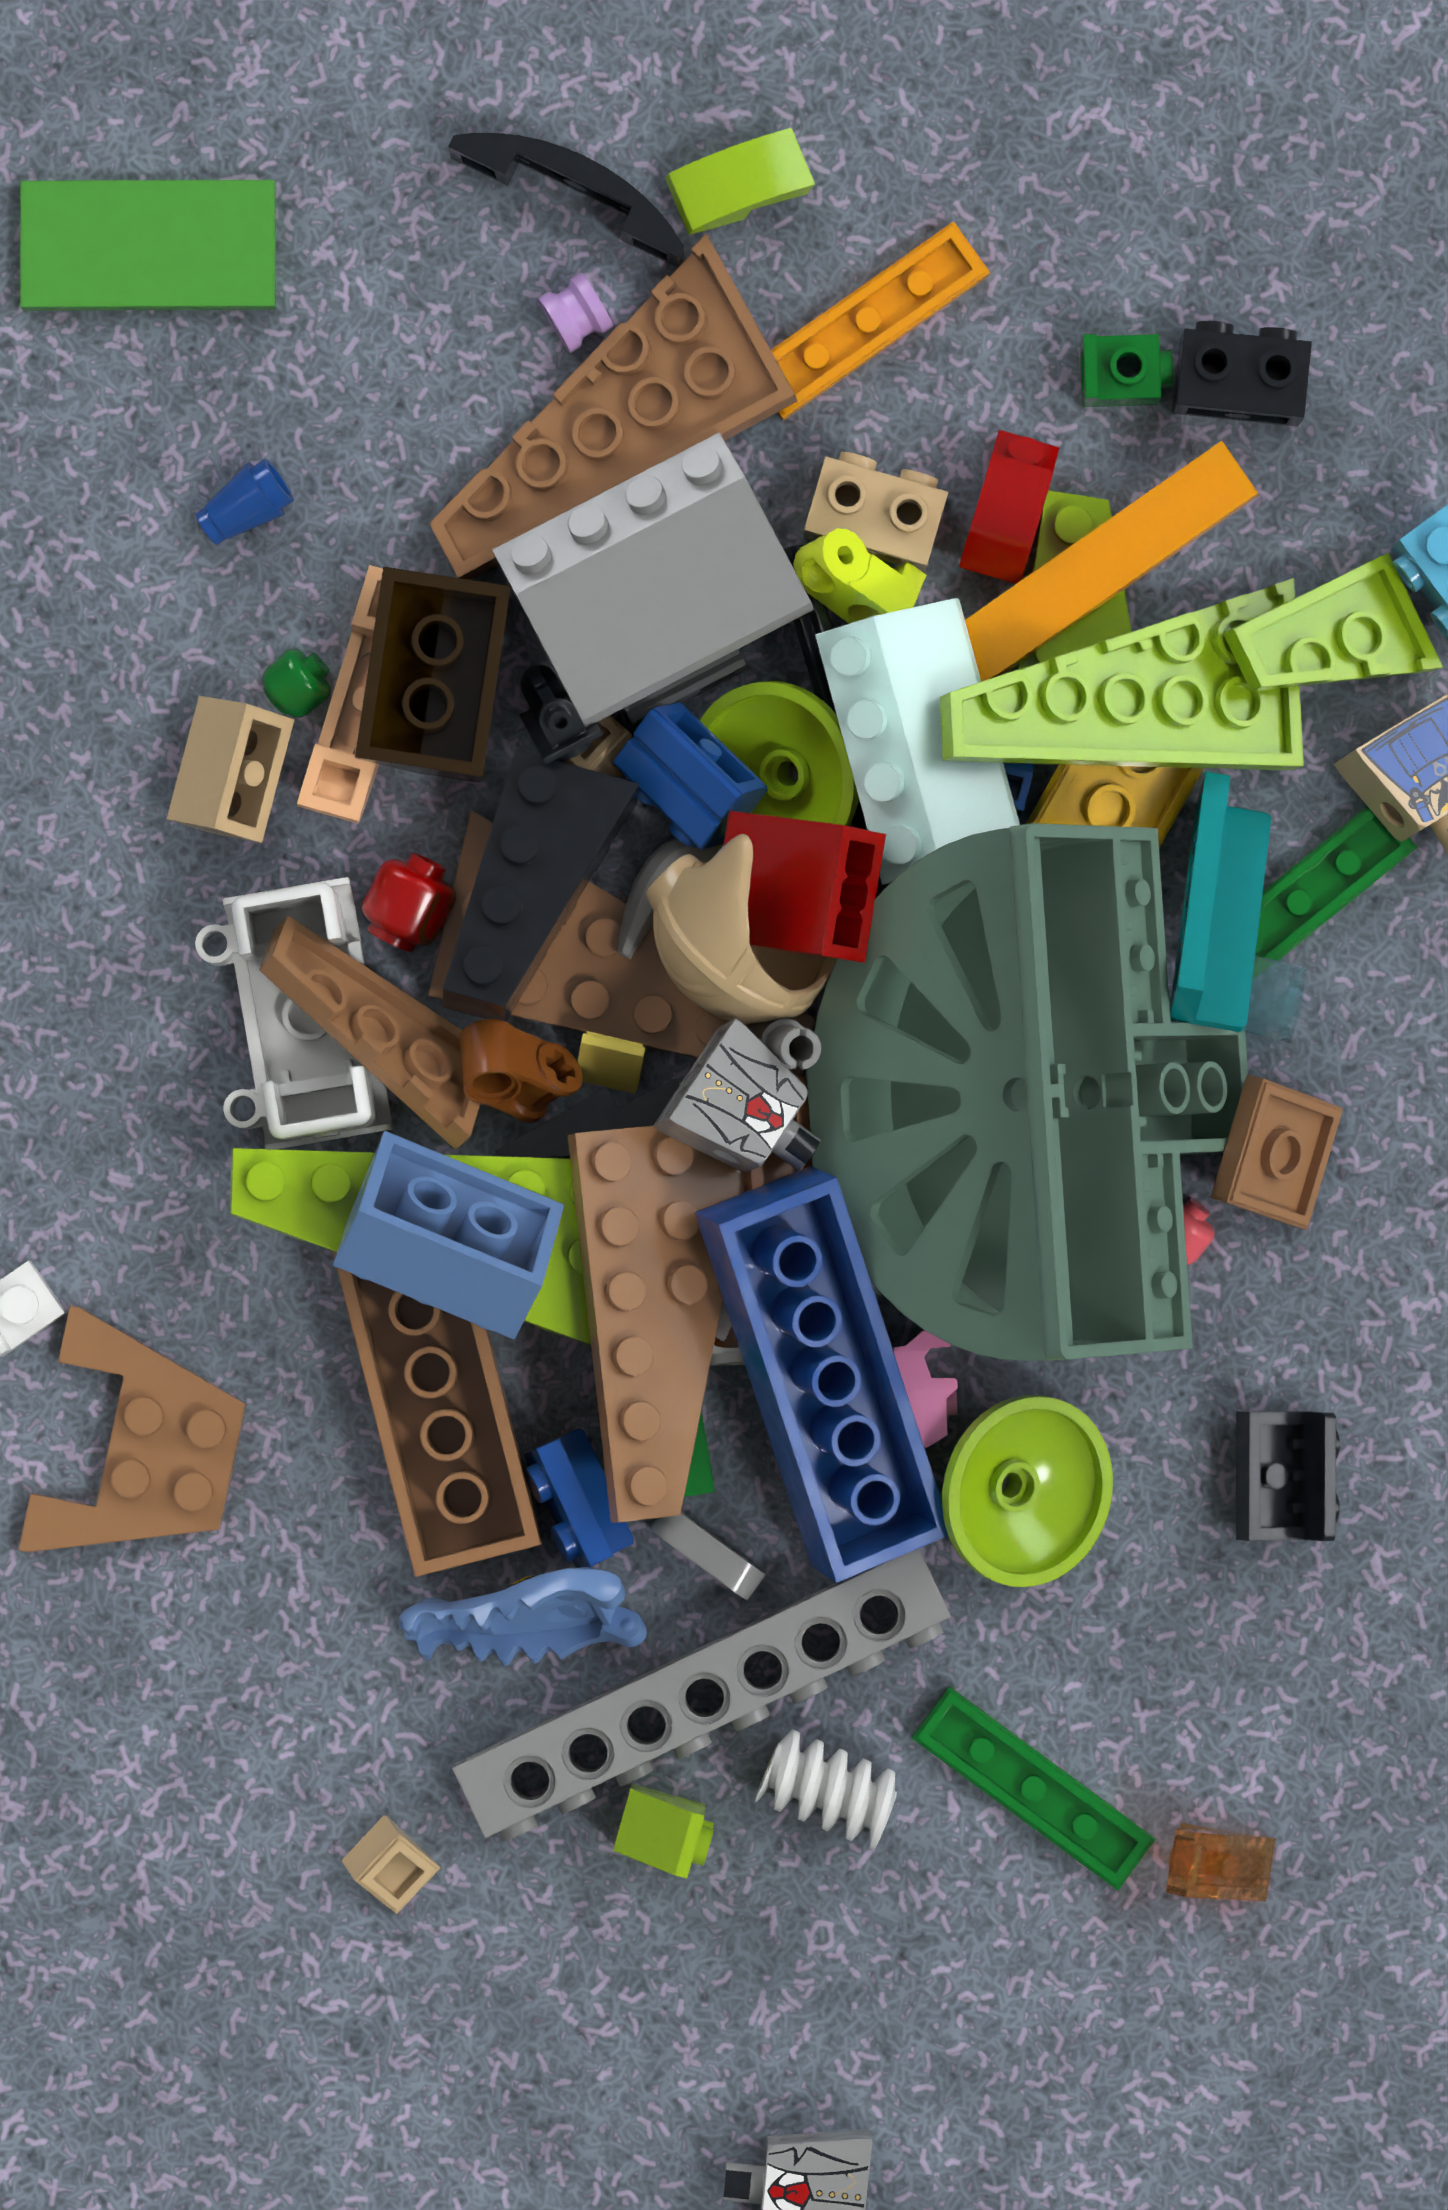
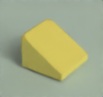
(611, 1061)

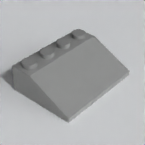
(652, 579)

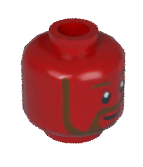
(408, 902)

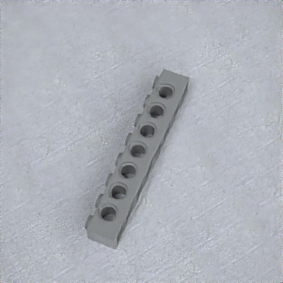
(488, 1773)

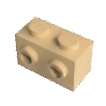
(887, 512)
(230, 769)

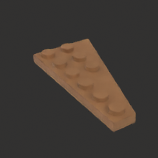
(649, 391)
(585, 979)
(648, 1304)

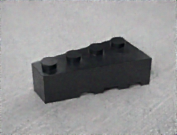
(537, 861)

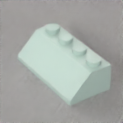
(887, 701)

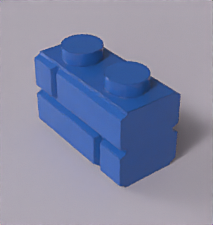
(688, 775)

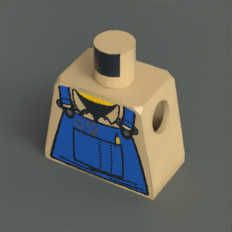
(1405, 774)

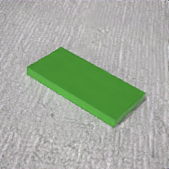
(147, 245)

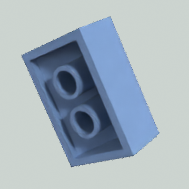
(449, 1235)

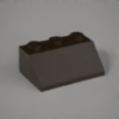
(432, 674)

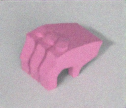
(929, 1397)

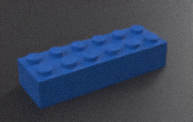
(823, 1372)

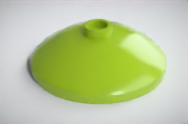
(782, 724)
(1053, 1498)

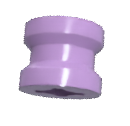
(575, 312)

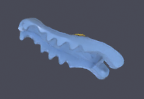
(533, 1615)

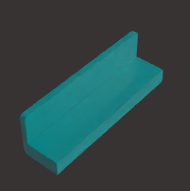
(1220, 911)

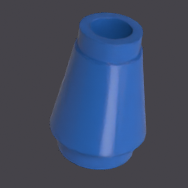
(245, 502)

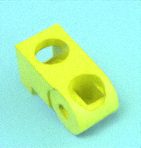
(853, 581)

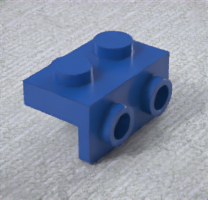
(575, 1491)

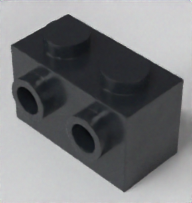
(1242, 374)

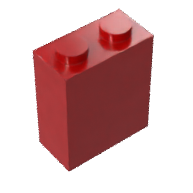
(810, 884)

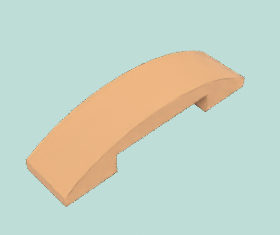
(334, 779)

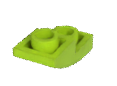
(739, 179)

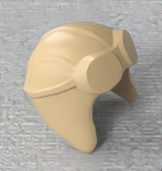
(706, 945)

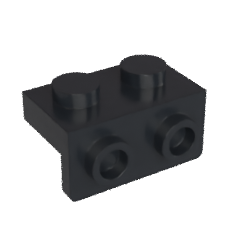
(1286, 1475)

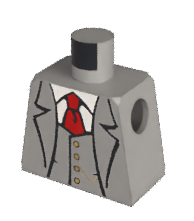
(739, 1104)
(805, 2173)

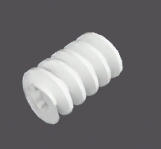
(829, 1787)

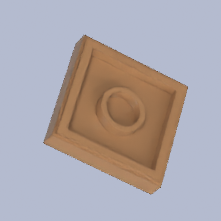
(1276, 1152)

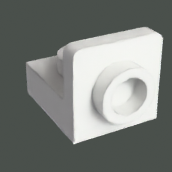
(25, 1307)

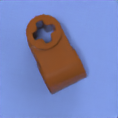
(515, 1069)

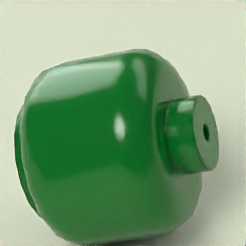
(296, 683)

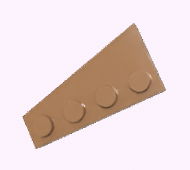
(377, 1024)

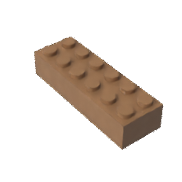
(441, 1429)

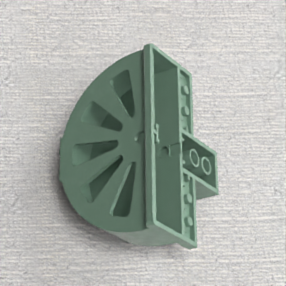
(1020, 1096)

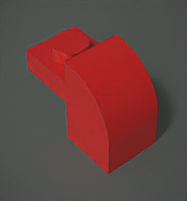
(1009, 507)

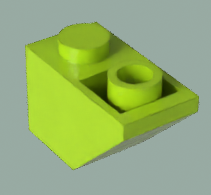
(663, 1831)

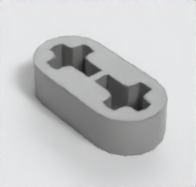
(709, 1553)

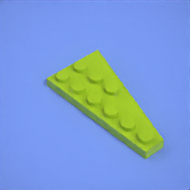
(1136, 701)
(314, 1192)

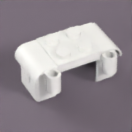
(302, 1076)

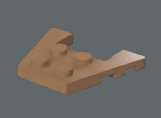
(165, 1453)

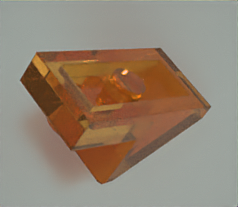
(1219, 1864)

